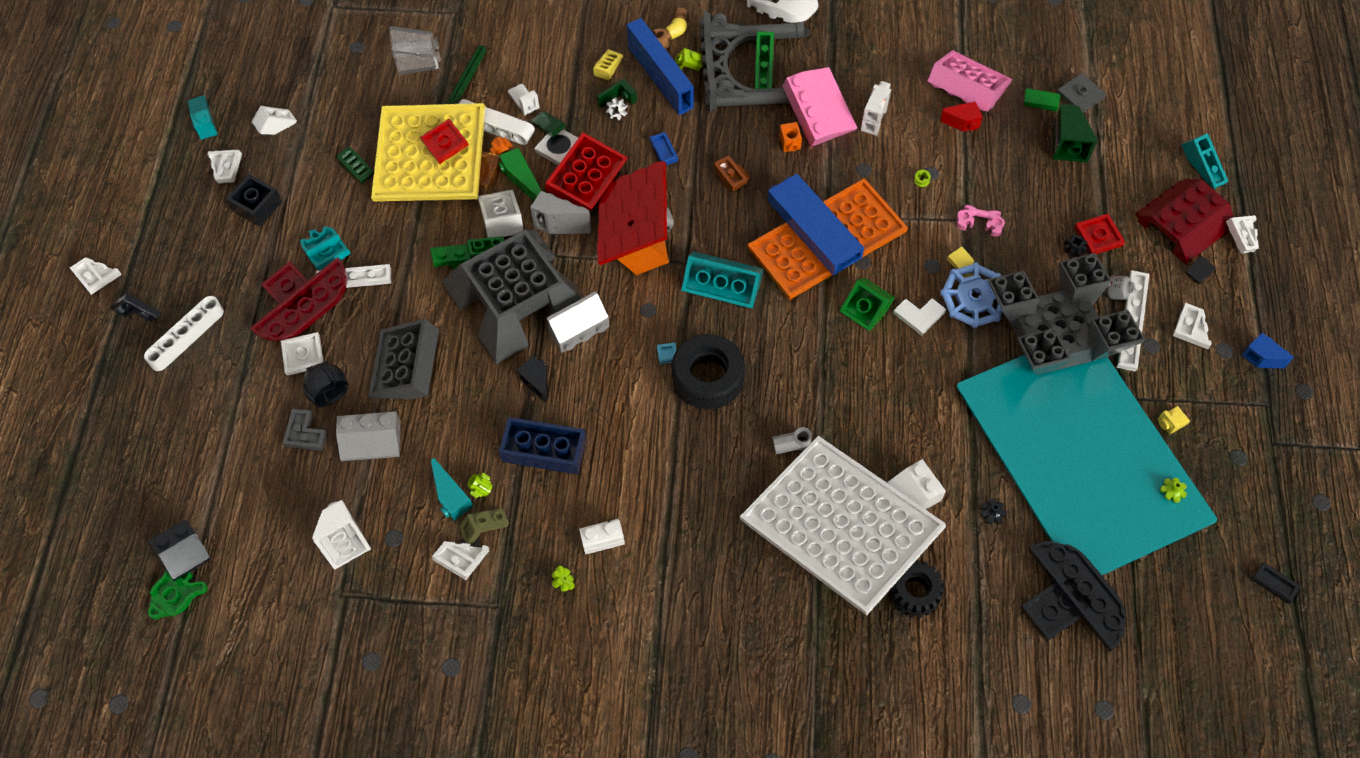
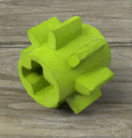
(479, 485)

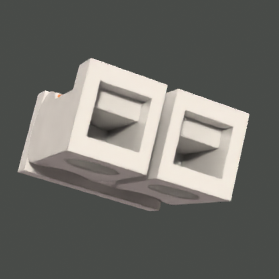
(876, 108)

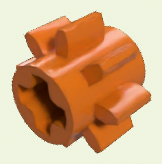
(500, 146)

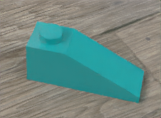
(202, 117)
(1205, 160)
(450, 495)

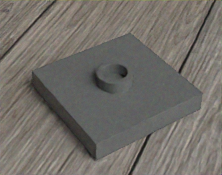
(1081, 92)

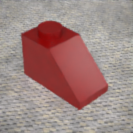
(962, 116)

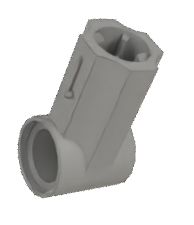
(790, 441)

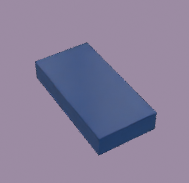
(663, 148)

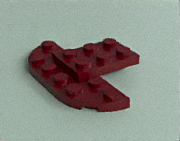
(300, 300)

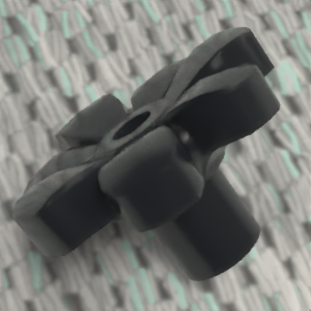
(993, 511)

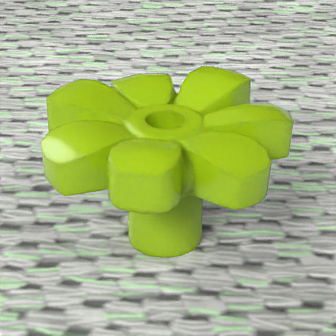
(1173, 489)
(562, 579)

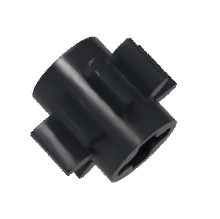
(1075, 246)

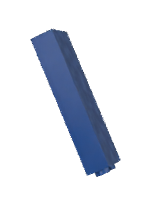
(660, 66)
(815, 224)

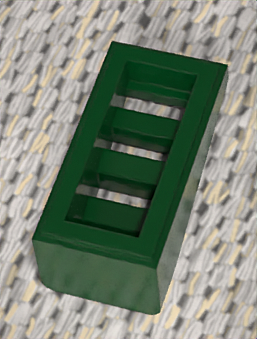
(347, 157)

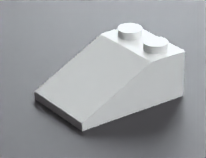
(501, 214)
(919, 485)

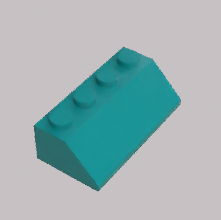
(722, 279)

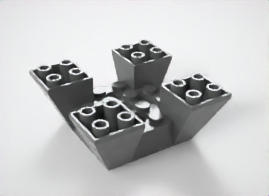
(511, 284)
(1063, 325)

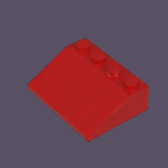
(585, 172)

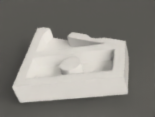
(1244, 233)

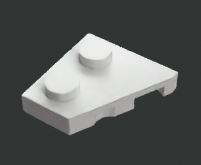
(225, 165)
(94, 274)
(1192, 326)
(460, 558)

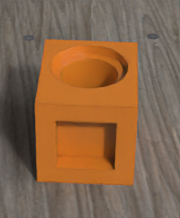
(790, 137)

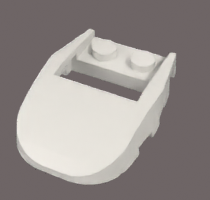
(790, 10)

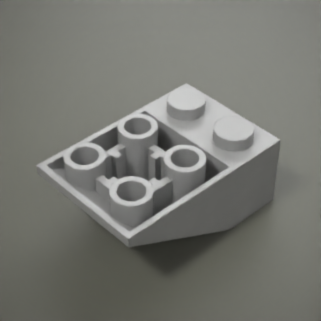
(559, 215)

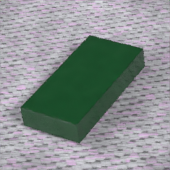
(548, 123)

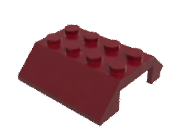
(1189, 215)

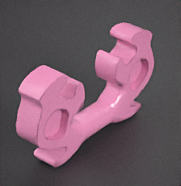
(995, 222)

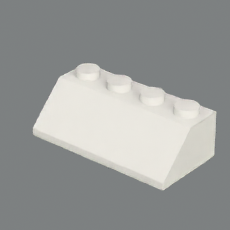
(339, 535)

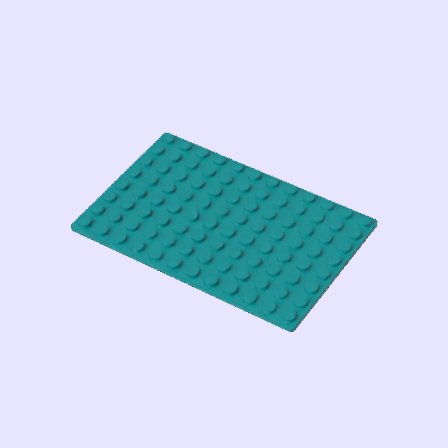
(1085, 459)

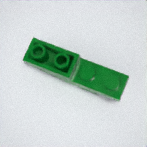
(459, 254)

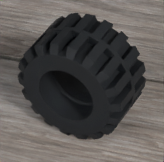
(915, 605)

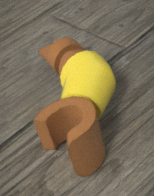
(673, 30)

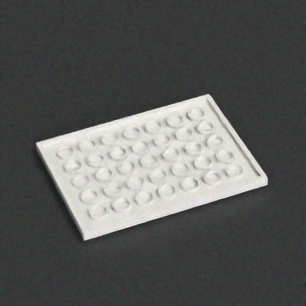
(843, 524)

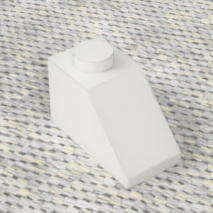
(272, 120)

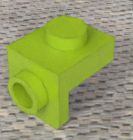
(689, 59)

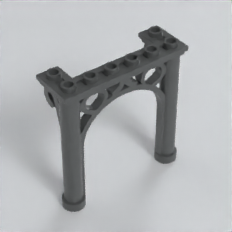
(725, 89)

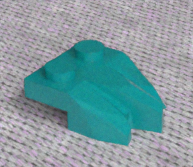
(324, 247)

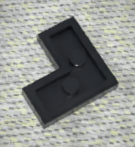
(128, 305)

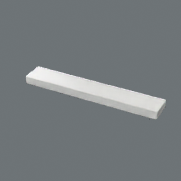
(1136, 305)

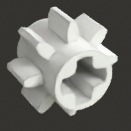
(621, 110)

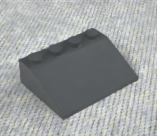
(404, 361)

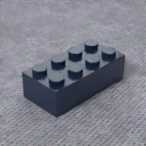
(543, 445)

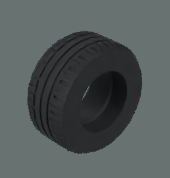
(712, 349)

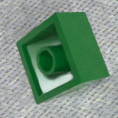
(866, 303)

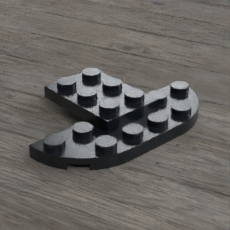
(1076, 594)

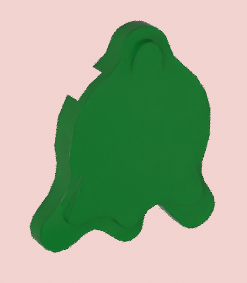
(174, 597)

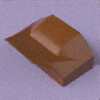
(731, 174)

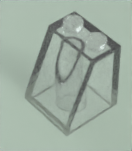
(414, 50)

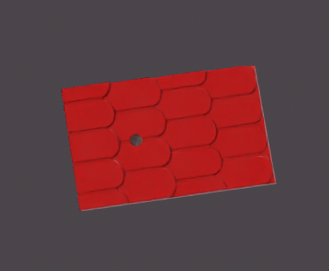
(635, 220)

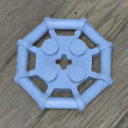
(966, 300)

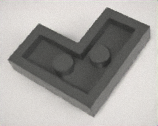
(300, 435)

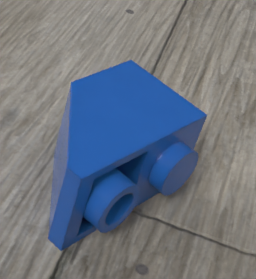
(1266, 353)

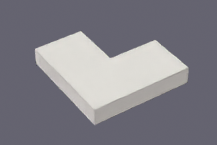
(919, 319)

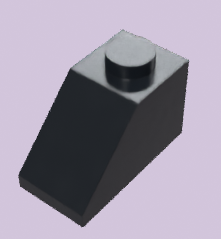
(535, 376)

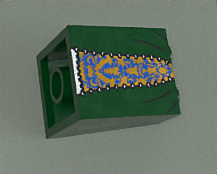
(1072, 135)

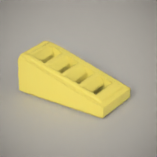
(607, 73)

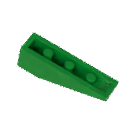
(764, 60)
(519, 173)

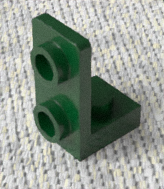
(619, 88)

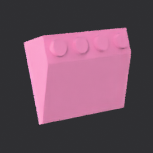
(968, 80)
(819, 105)

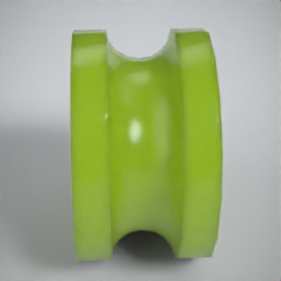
(918, 175)

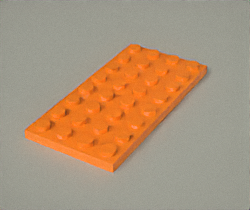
(795, 265)

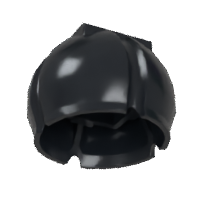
(324, 384)

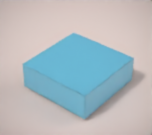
(666, 352)

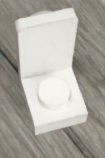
(525, 100)

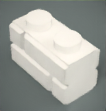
(602, 536)

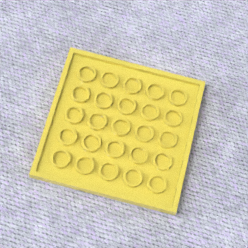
(408, 169)

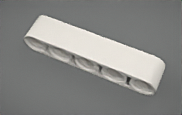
(505, 125)
(184, 333)

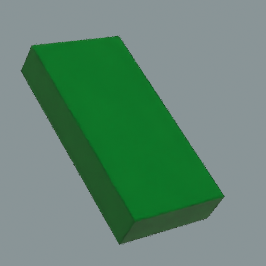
(1041, 99)

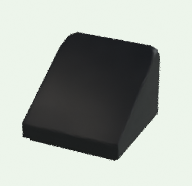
(1200, 270)

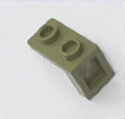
(482, 522)

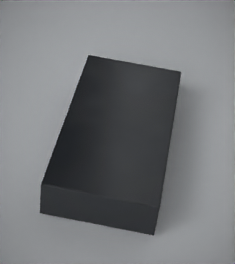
(1275, 583)

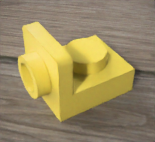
(1173, 420)

